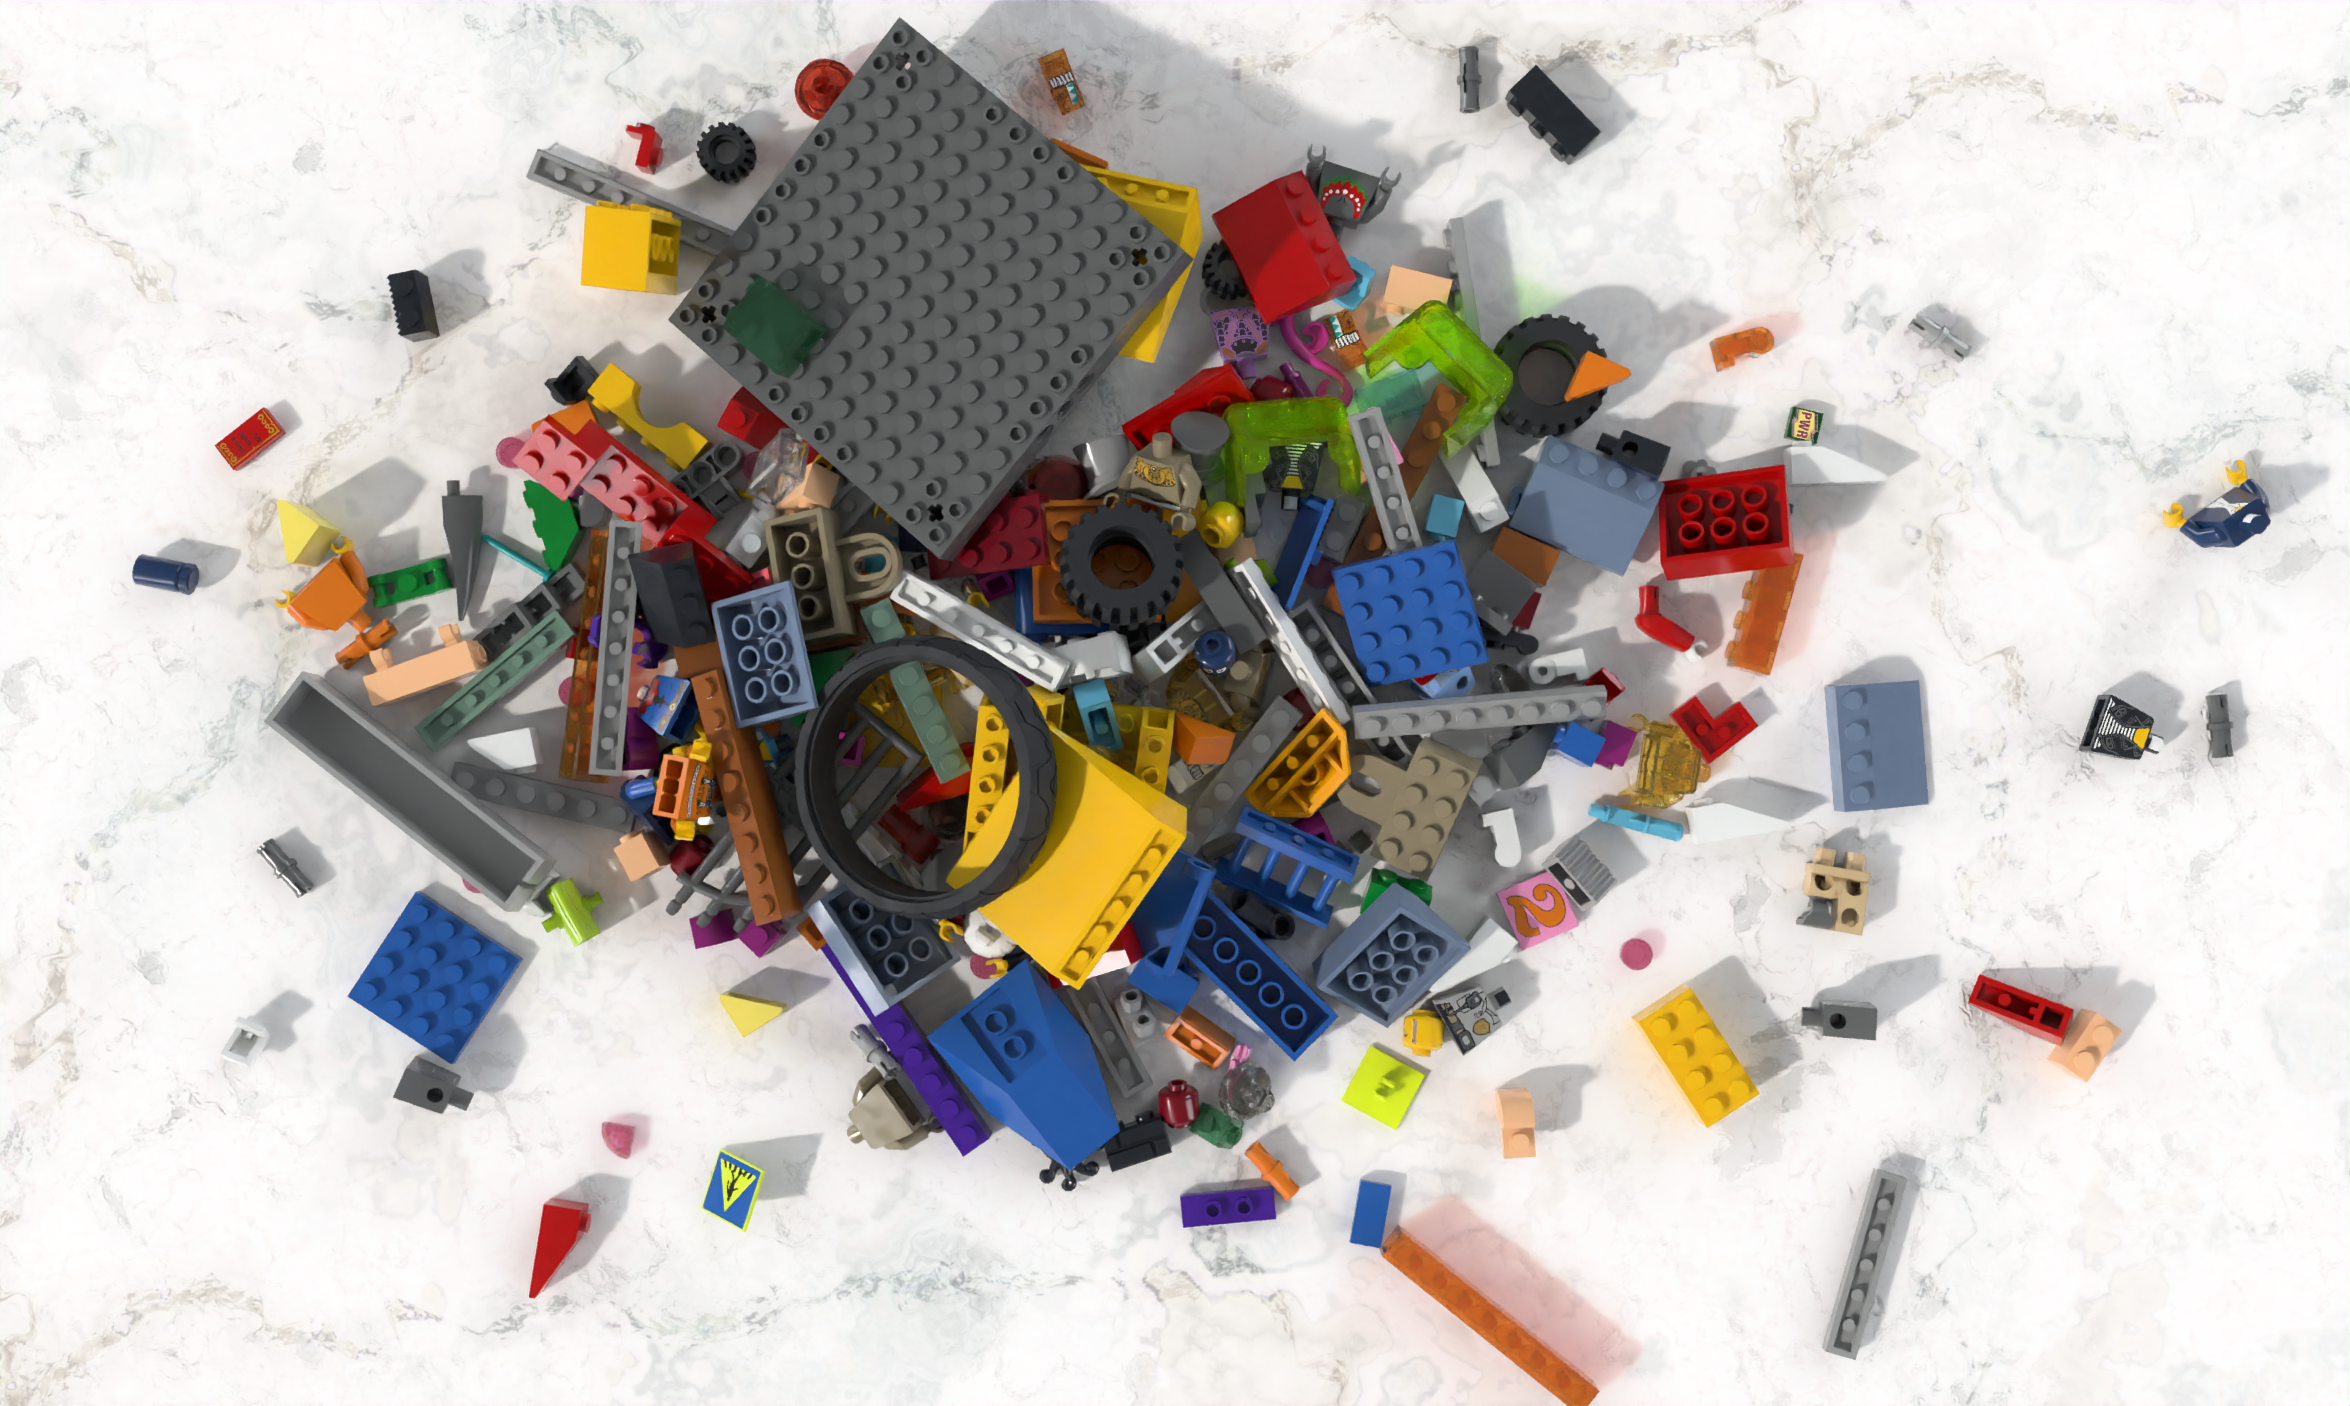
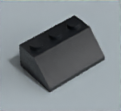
(673, 595)

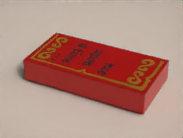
(250, 439)

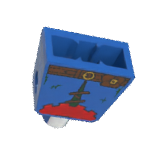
(669, 707)

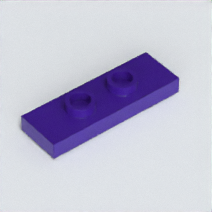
(1228, 1206)

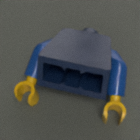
(640, 796)

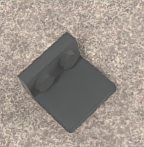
(1498, 592)

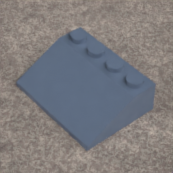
(1586, 505)
(764, 655)
(1876, 746)
(879, 950)
(1389, 956)

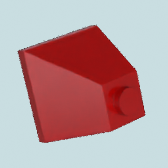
(750, 420)

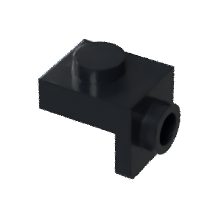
(572, 382)

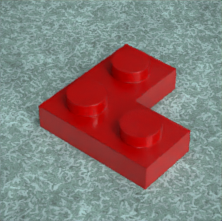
(1711, 734)

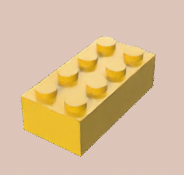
(1695, 1055)

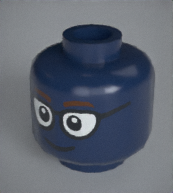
(1215, 653)

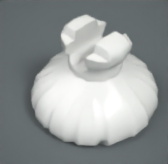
(981, 940)

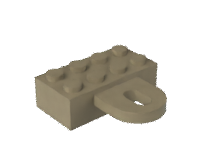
(827, 571)
(1414, 802)

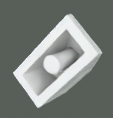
(512, 750)

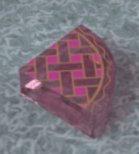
(618, 1138)

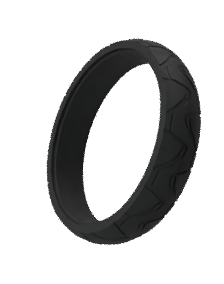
(817, 788)

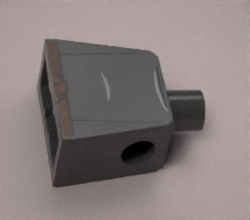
(420, 1084)

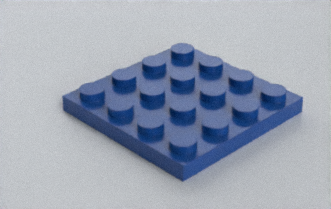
(1410, 614)
(435, 977)

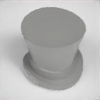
(1103, 463)

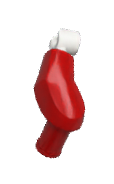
(1663, 629)

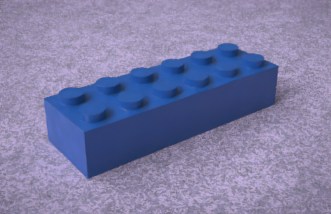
(1257, 978)

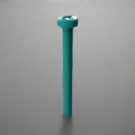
(546, 574)

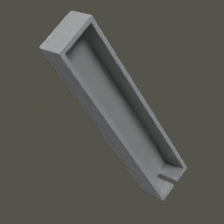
(410, 791)

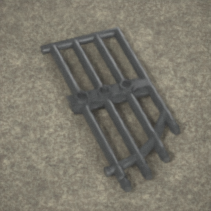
(786, 805)

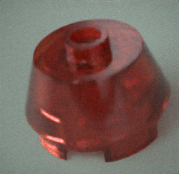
(820, 86)
(1059, 478)

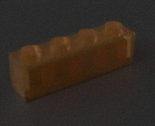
(1762, 618)

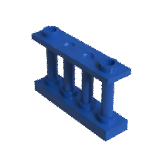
(1296, 844)

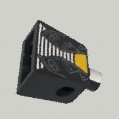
(1294, 471)
(2119, 730)

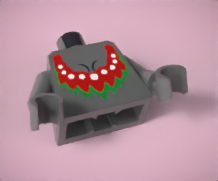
(1345, 193)

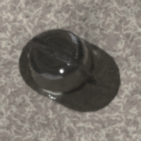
(946, 817)

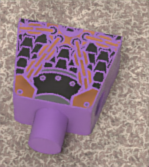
(1240, 338)

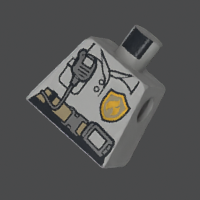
(1471, 1014)

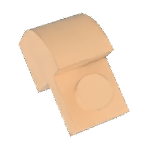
(1517, 1122)

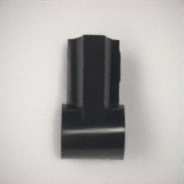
(1263, 916)

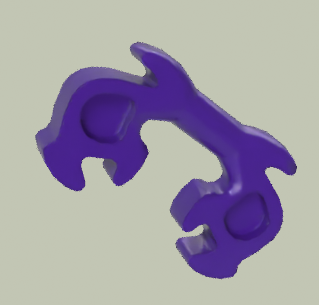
(650, 650)

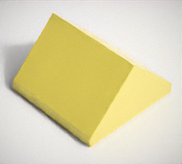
(305, 534)

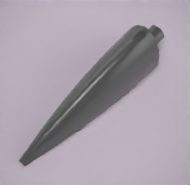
(464, 534)

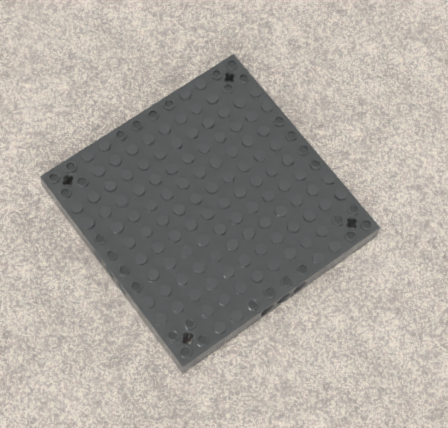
(959, 284)

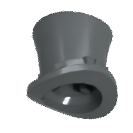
(1203, 438)

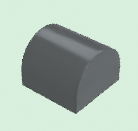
(593, 512)

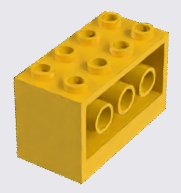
(630, 248)

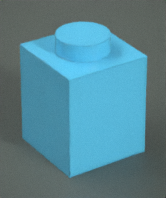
(1443, 518)

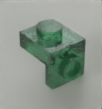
(1217, 1127)

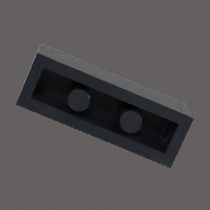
(1551, 115)

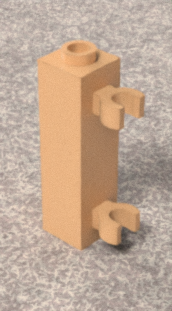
(426, 672)

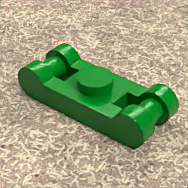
(410, 583)

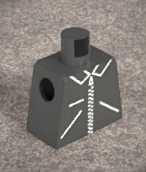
(1856, 1020)

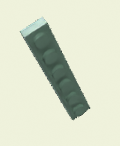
(496, 680)
(917, 697)

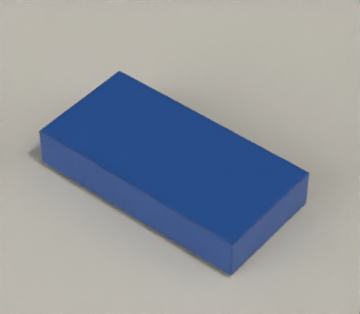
(1370, 1213)

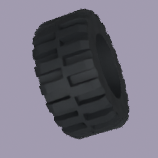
(1569, 341)
(1129, 528)

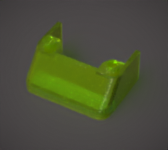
(1459, 354)
(1287, 422)

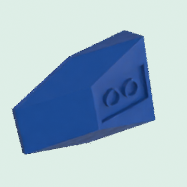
(1031, 1065)

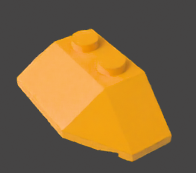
(1304, 771)

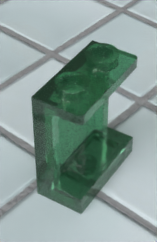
(773, 327)

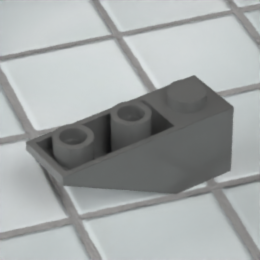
(1520, 755)

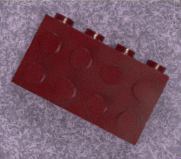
(1007, 540)

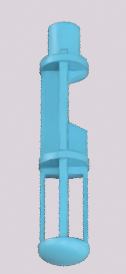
(1637, 821)

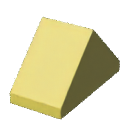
(750, 1012)

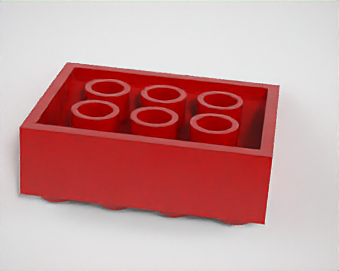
(1284, 248)
(1725, 523)

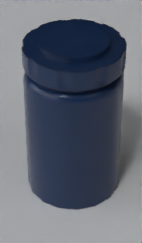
(165, 574)

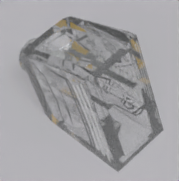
(779, 468)

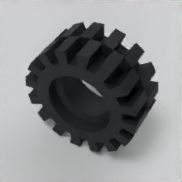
(713, 139)
(1216, 279)

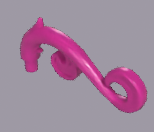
(1308, 352)

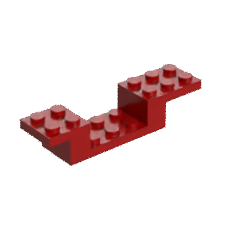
(632, 492)

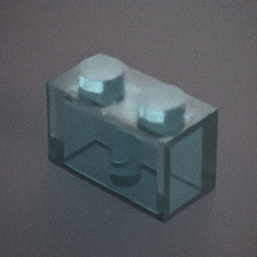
(1395, 396)

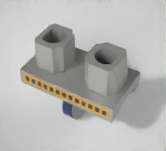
(1137, 1017)

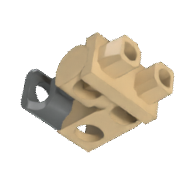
(1844, 886)

